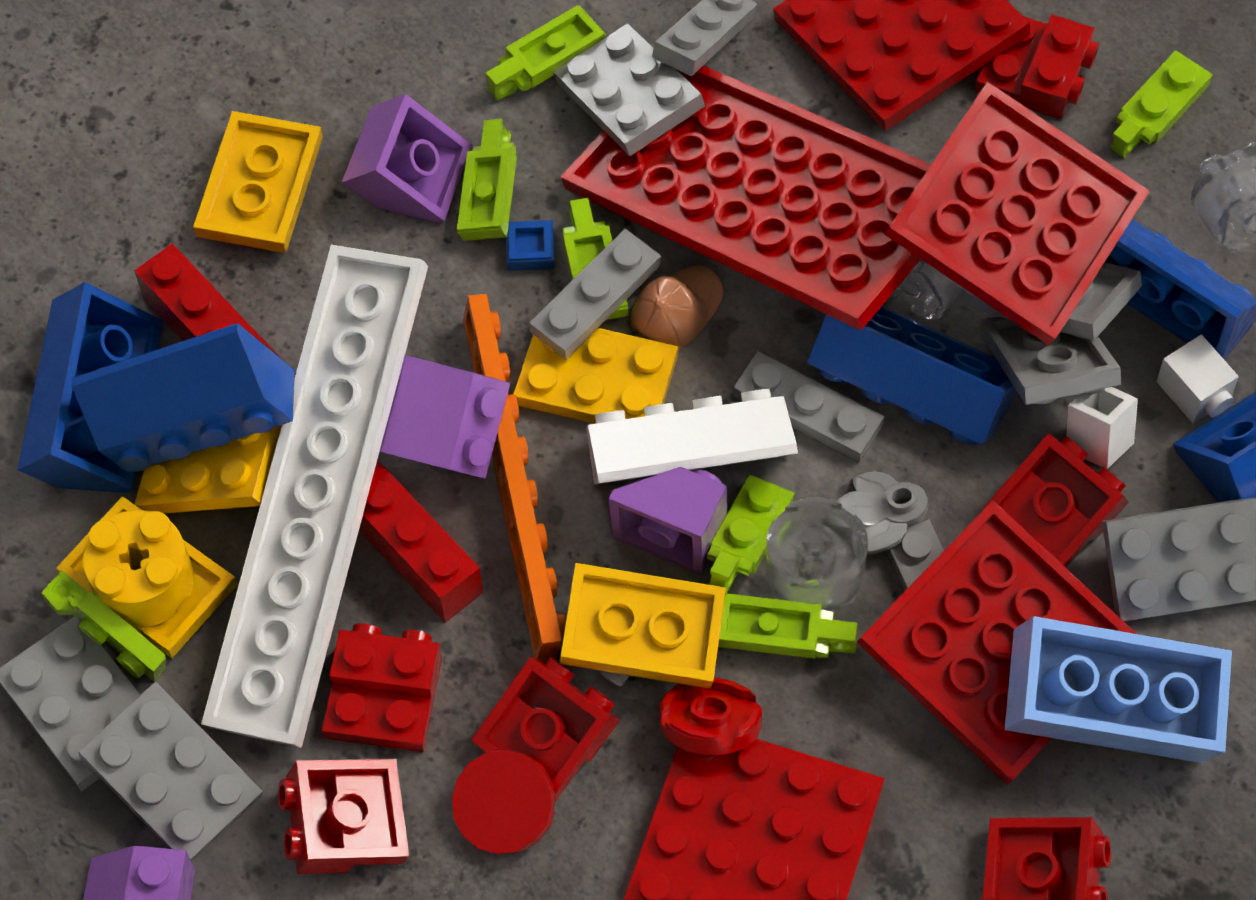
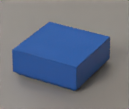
(530, 245)

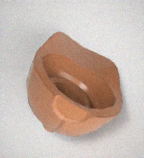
(677, 306)

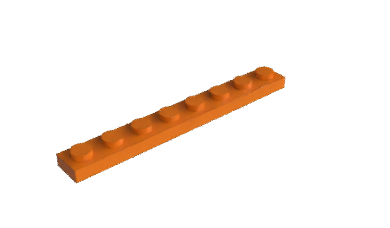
(516, 493)

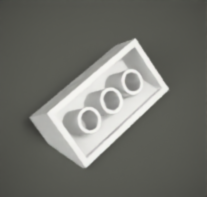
(690, 438)

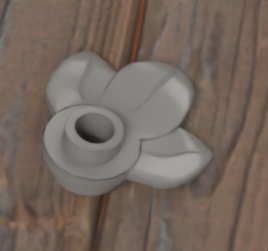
(878, 507)

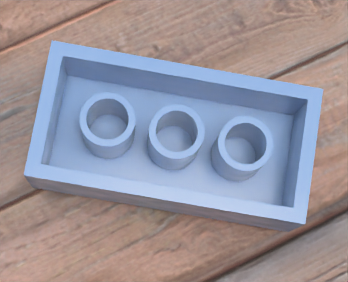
(1118, 690)

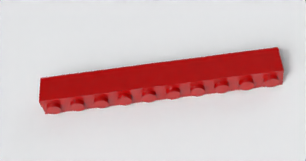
(391, 517)

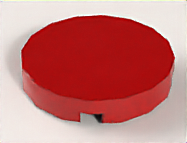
(710, 719)
(503, 802)

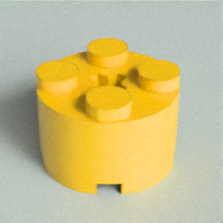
(138, 566)

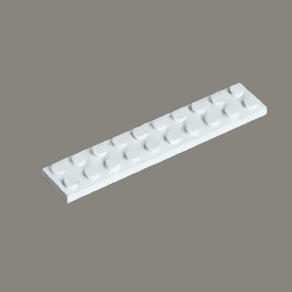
(315, 496)

